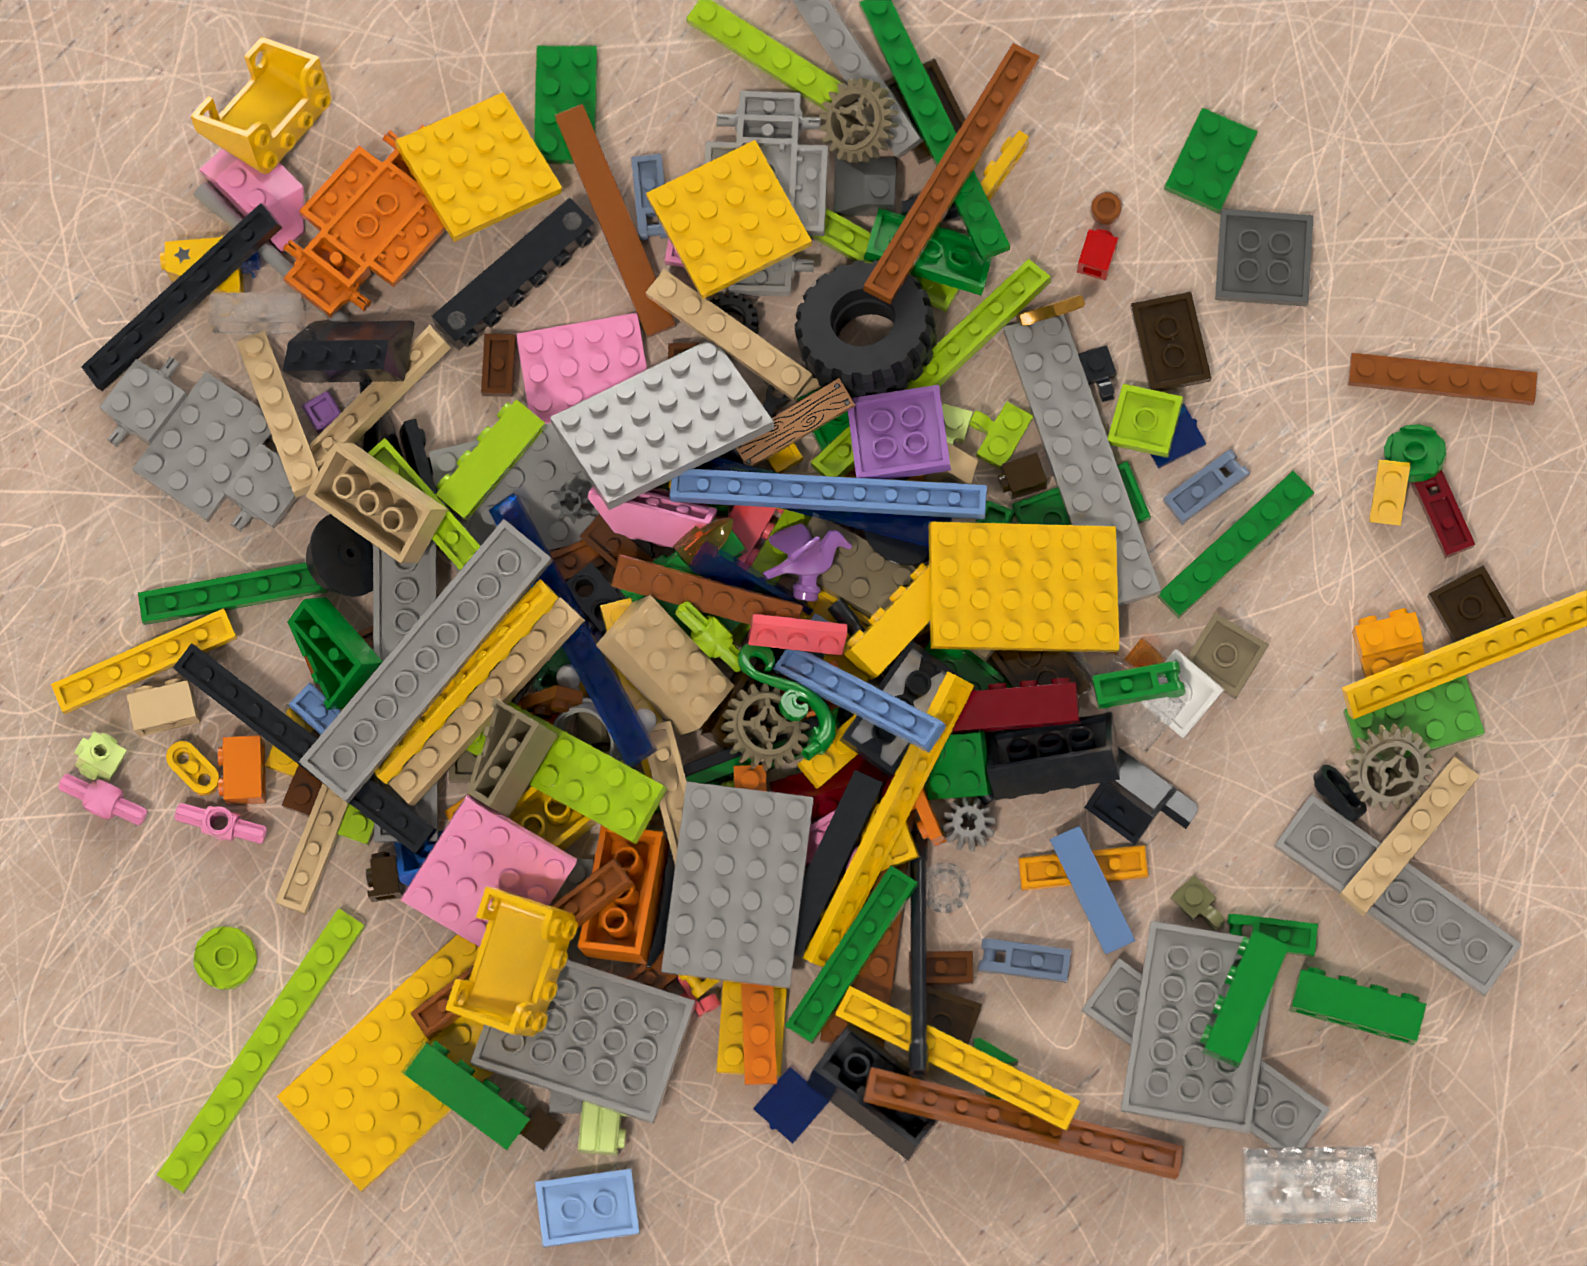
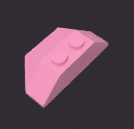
(248, 188)
(654, 516)

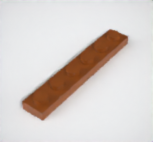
(1442, 378)
(701, 592)

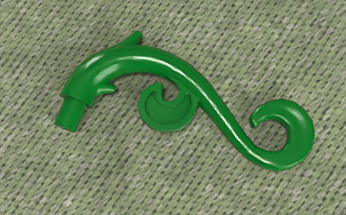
(794, 692)

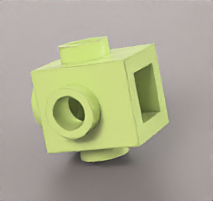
(99, 756)

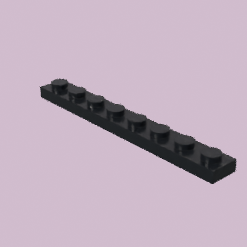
(181, 297)

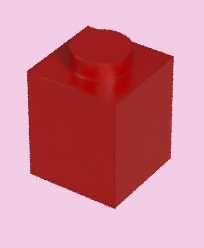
(1097, 254)

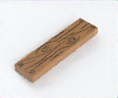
(798, 422)

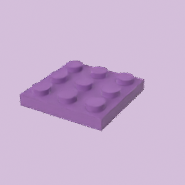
(899, 434)

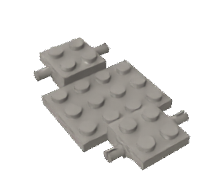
(776, 125)
(200, 444)

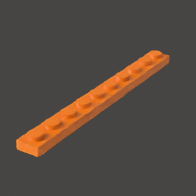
(757, 1000)

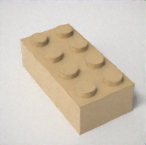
(376, 502)
(665, 665)

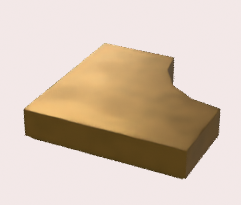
(1051, 310)

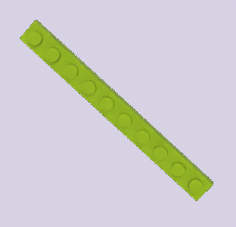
(953, 351)
(261, 1051)

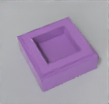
(321, 411)

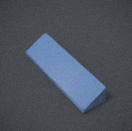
(1092, 890)

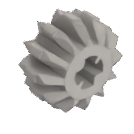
(956, 823)

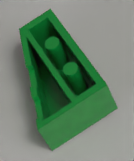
(334, 650)

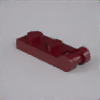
(1444, 515)

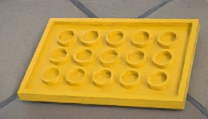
(1023, 587)

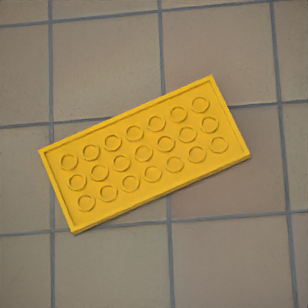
(355, 1093)

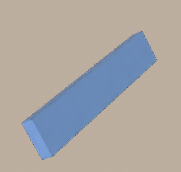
(860, 698)

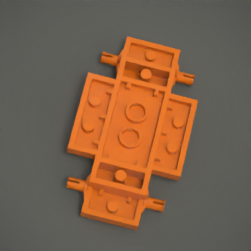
(367, 221)

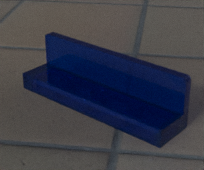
(722, 567)

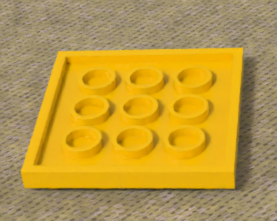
(478, 166)
(728, 219)

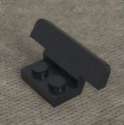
(1137, 799)

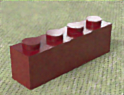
(1020, 706)
(830, 793)

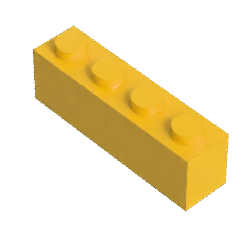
(893, 627)

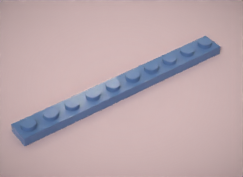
(830, 493)

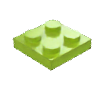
(1145, 420)

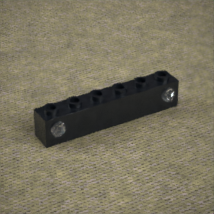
(514, 274)

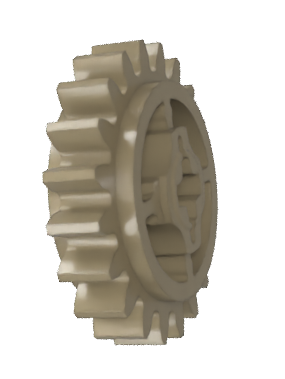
(871, 110)
(766, 713)
(1392, 777)

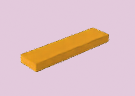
(1115, 864)

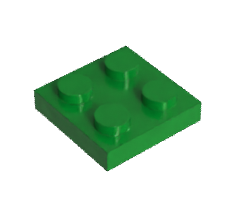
(960, 768)

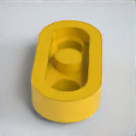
(193, 769)

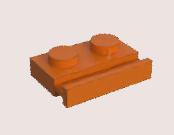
(929, 824)

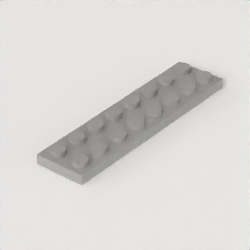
(1412, 903)
(1281, 1111)

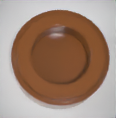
(1106, 208)

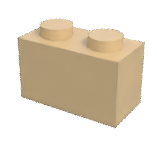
(163, 707)

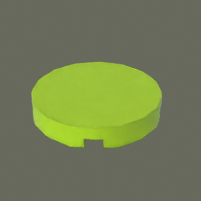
(225, 958)

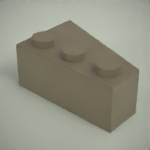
(509, 757)

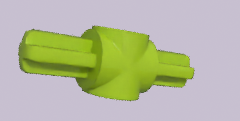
(709, 635)

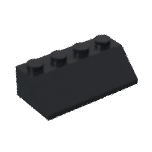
(350, 352)
(1053, 757)
(843, 1078)

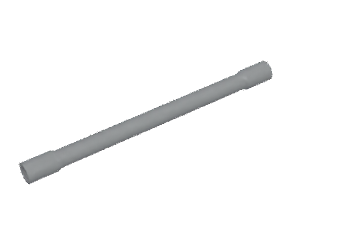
(218, 206)

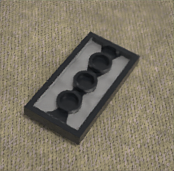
(913, 680)

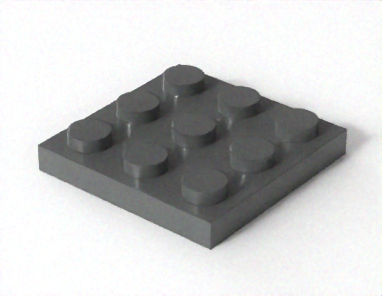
(1264, 257)

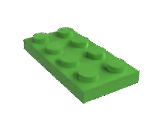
(1439, 715)

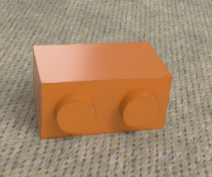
(242, 770)

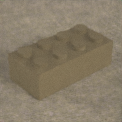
(858, 573)

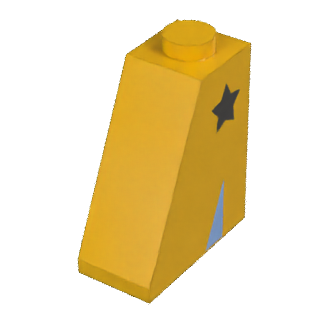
(182, 254)

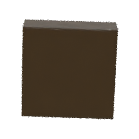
(541, 1129)

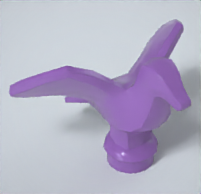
(806, 557)

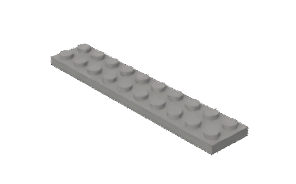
(1079, 446)
(399, 601)
(425, 661)

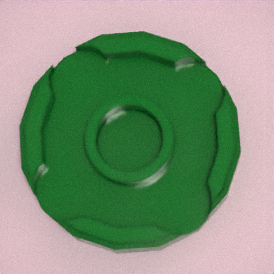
(1420, 448)

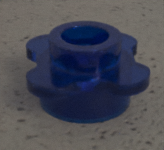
(251, 265)

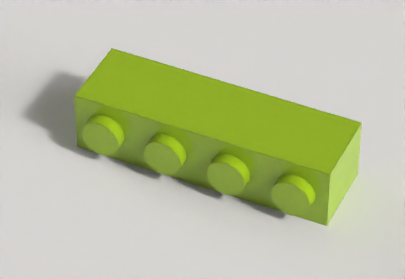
(490, 460)

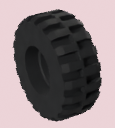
(869, 368)

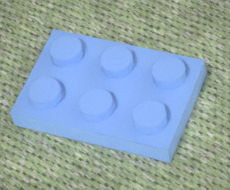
(587, 1208)

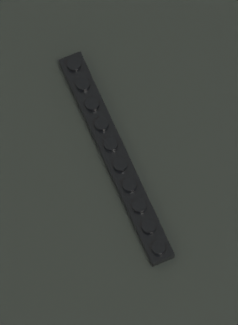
(295, 742)

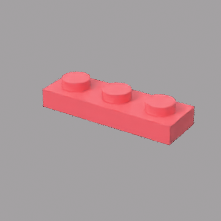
(797, 634)

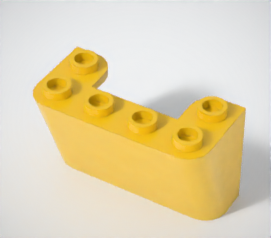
(271, 109)
(515, 964)

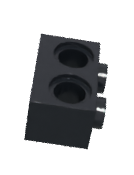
(602, 594)

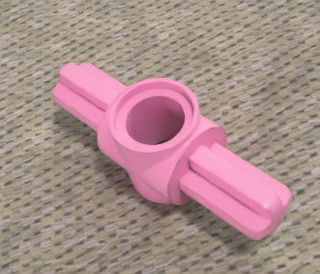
(102, 799)
(206, 817)

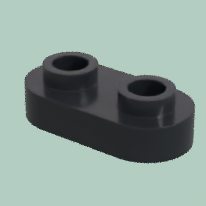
(1336, 789)

